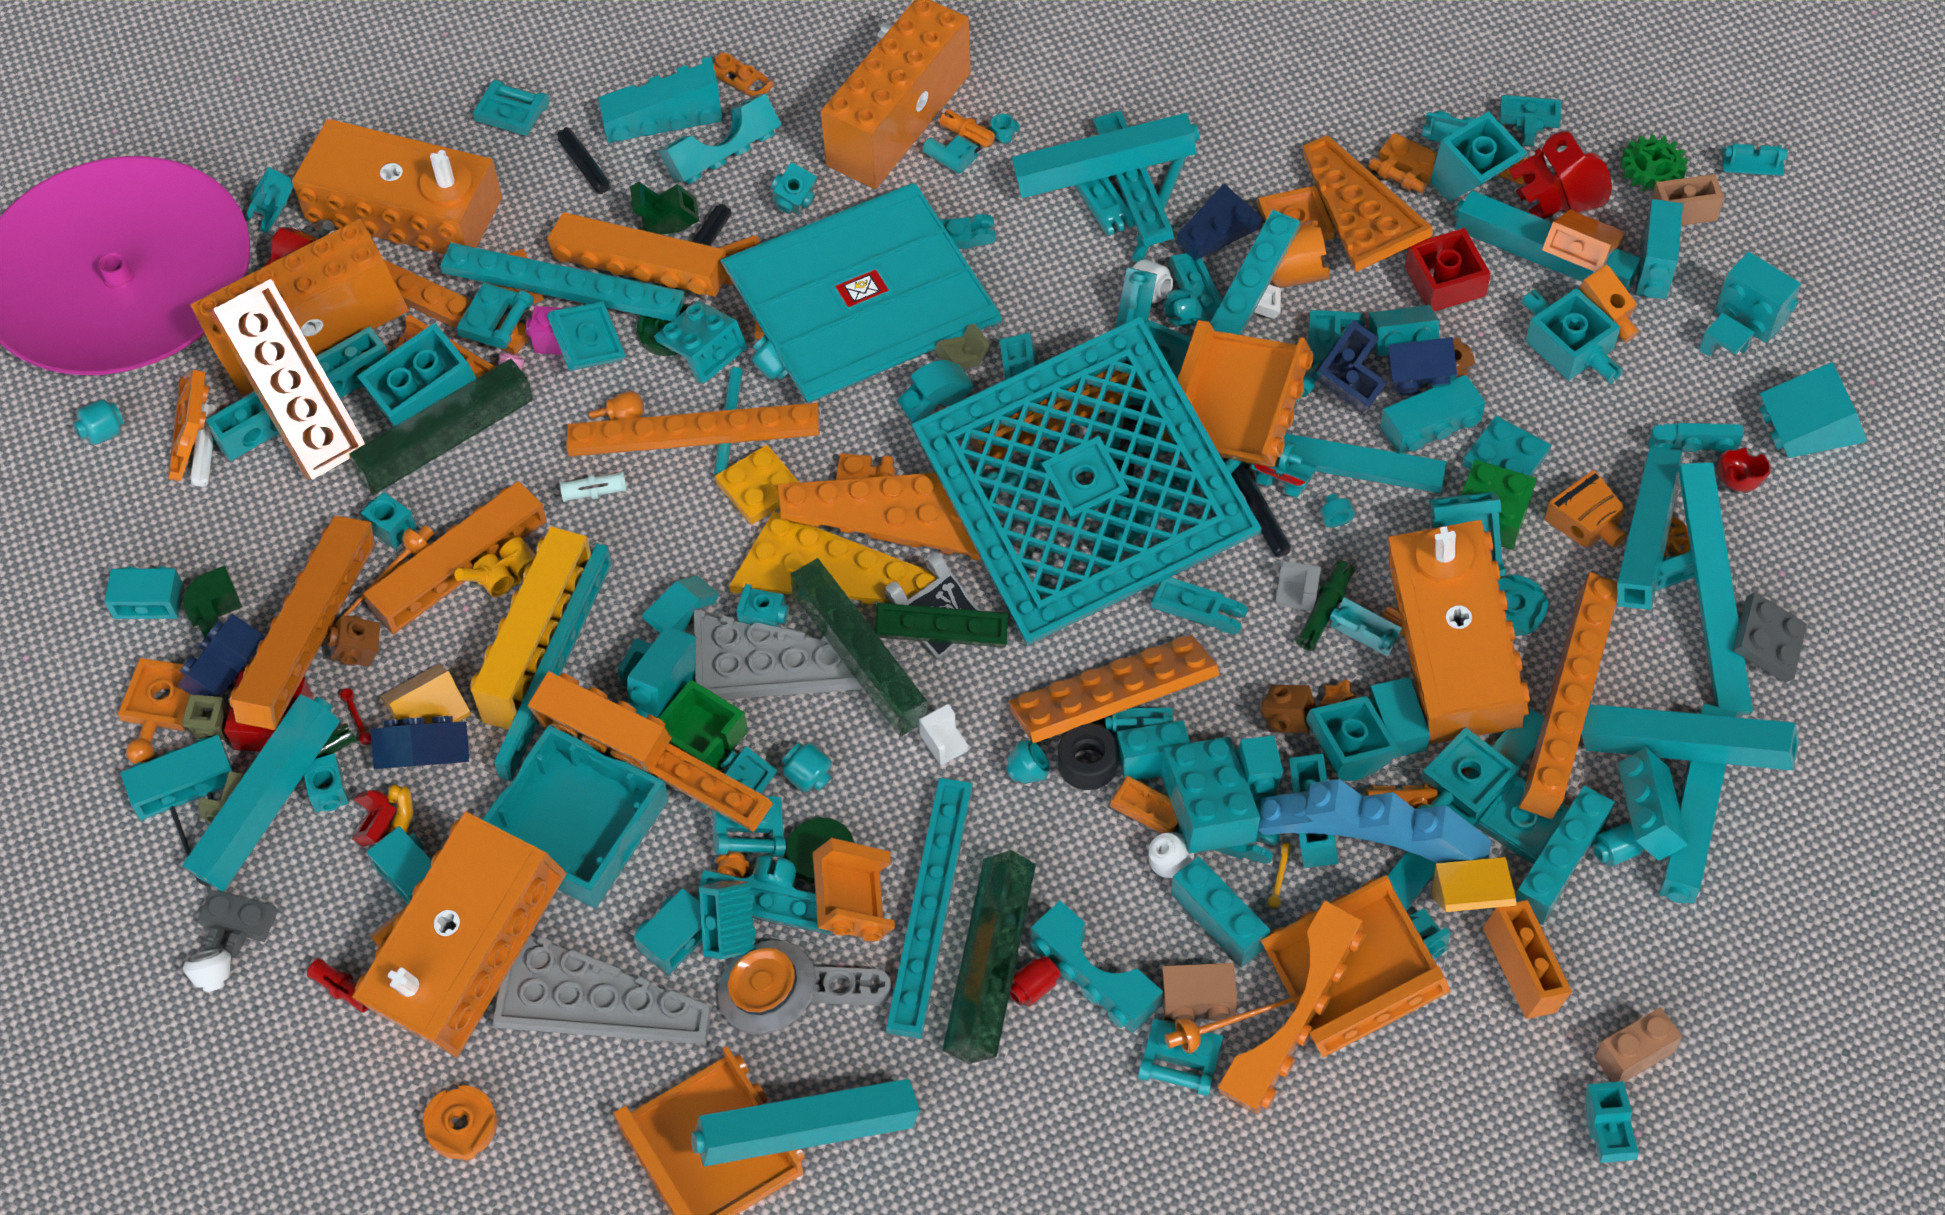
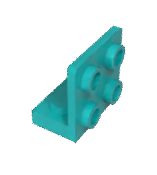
(705, 339)

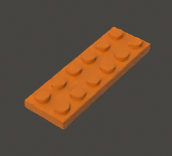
(1113, 688)

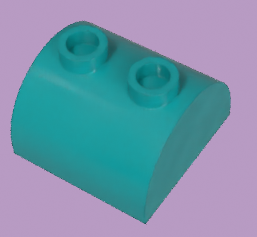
(1352, 737)

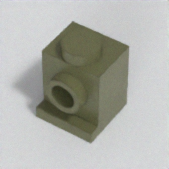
(204, 723)

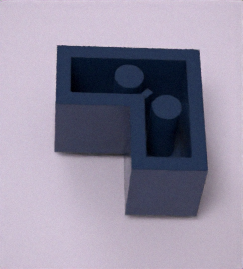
(1421, 363)
(1343, 369)
(223, 656)
(414, 743)

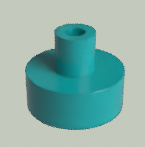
(1337, 511)

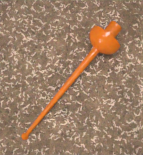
(413, 545)
(1189, 1034)

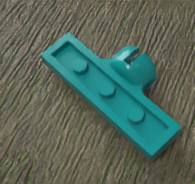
(1197, 293)
(774, 894)

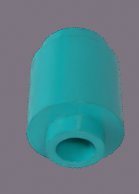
(1616, 845)

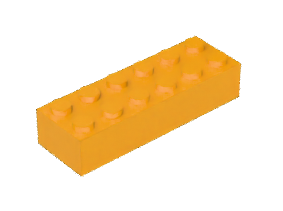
(529, 626)

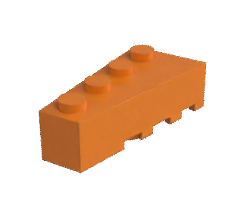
(599, 721)

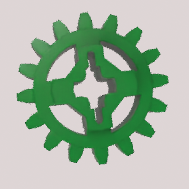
(1652, 162)

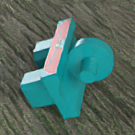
(1289, 469)

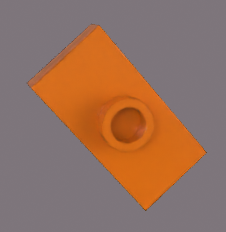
(1145, 805)

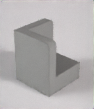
(1298, 585)

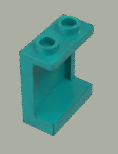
(1471, 508)

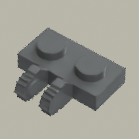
(237, 916)

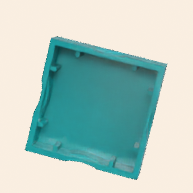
(579, 811)

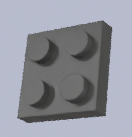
(1770, 637)

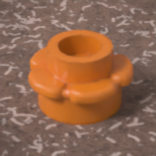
(733, 864)

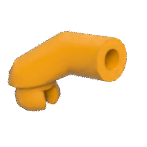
(404, 811)

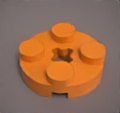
(467, 1141)

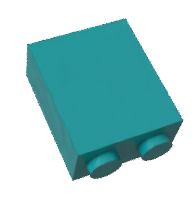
(1659, 249)
(662, 672)

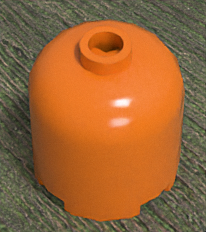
(1303, 259)

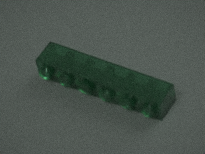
(441, 427)
(859, 647)
(989, 957)

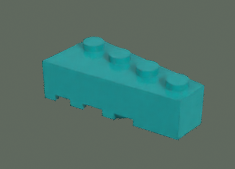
(663, 104)

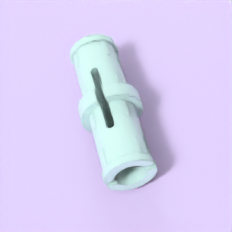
(571, 491)

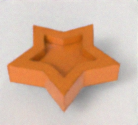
(1337, 693)

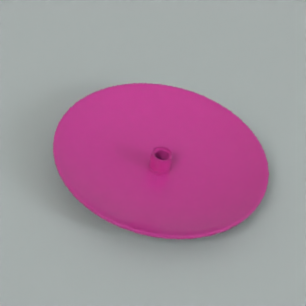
(111, 260)

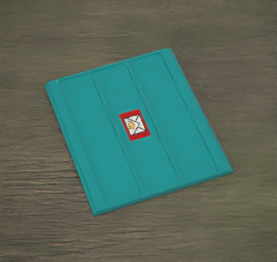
(860, 291)

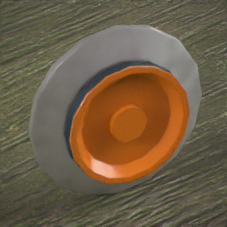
(767, 987)

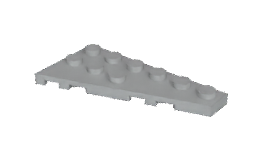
(765, 660)
(584, 996)

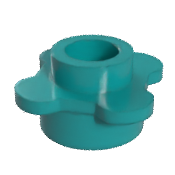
(1003, 127)

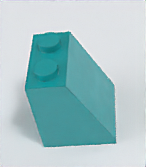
(1474, 156)
(1812, 413)

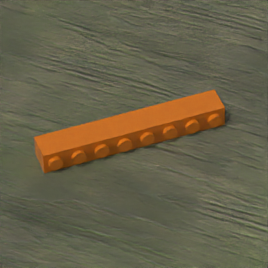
(302, 623)
(1570, 697)

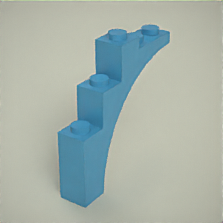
(1382, 818)

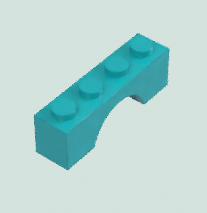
(750, 121)
(1564, 851)
(1126, 996)

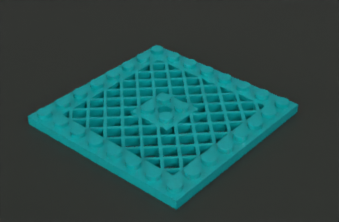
(1061, 608)

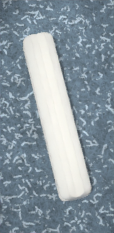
(203, 451)

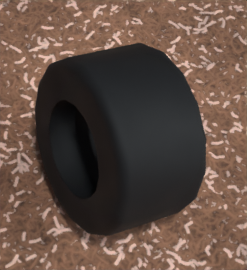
(1091, 775)

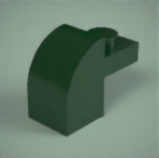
(665, 212)
(210, 598)

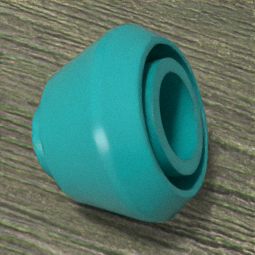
(1027, 763)

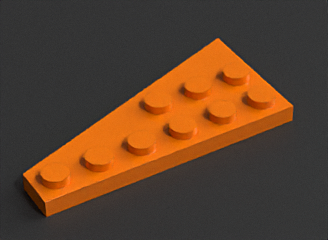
(1363, 209)

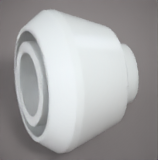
(1169, 854)
(208, 969)

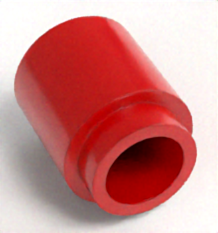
(1034, 981)

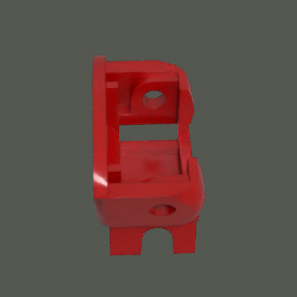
(1578, 183)

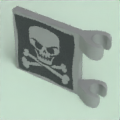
(942, 593)

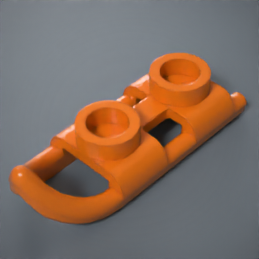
(745, 74)

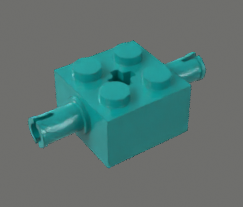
(1572, 334)

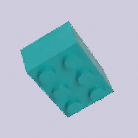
(416, 375)
(1210, 795)

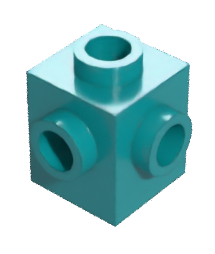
(794, 189)

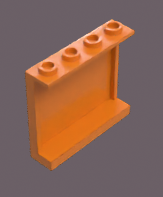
(1244, 391)
(1383, 978)
(662, 1143)

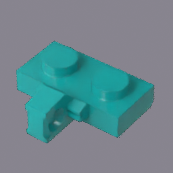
(1530, 115)

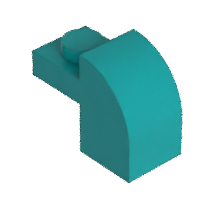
(934, 385)

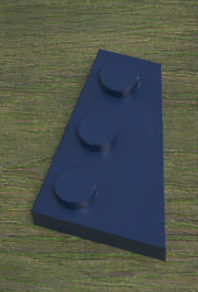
(1218, 223)

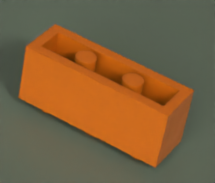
(1527, 960)

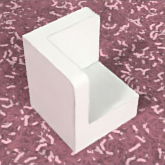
(941, 735)

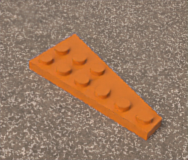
(888, 508)

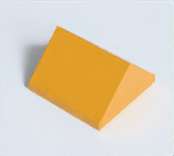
(427, 696)
(1473, 885)

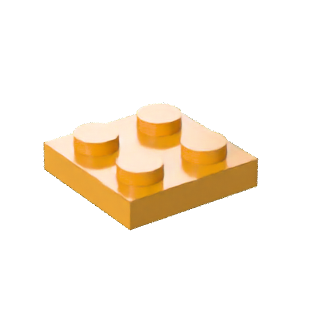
(754, 482)

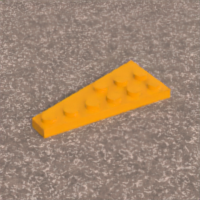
(856, 568)

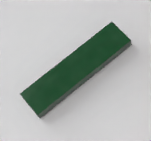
(941, 625)

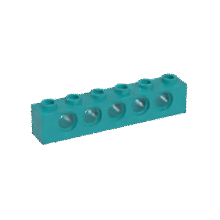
(248, 423)

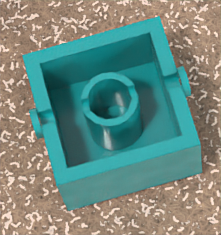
(1758, 296)

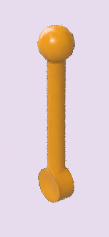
(1274, 900)

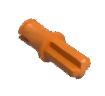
(967, 128)

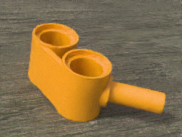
(496, 574)

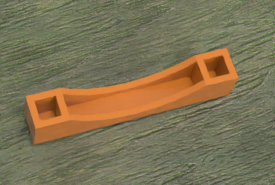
(1255, 1072)

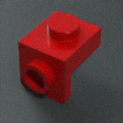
(376, 822)

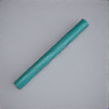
(730, 404)

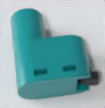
(955, 155)

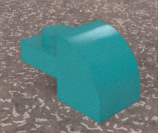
(1609, 1122)

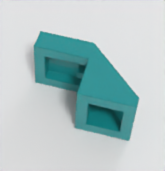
(679, 602)

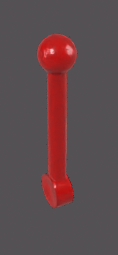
(348, 696)

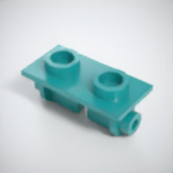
(1442, 125)
(1748, 160)
(1136, 296)
(1365, 626)
(1137, 718)

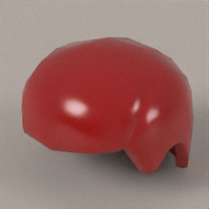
(1742, 471)

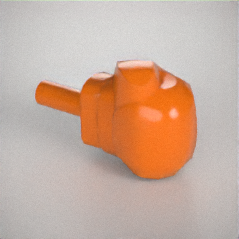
(622, 406)

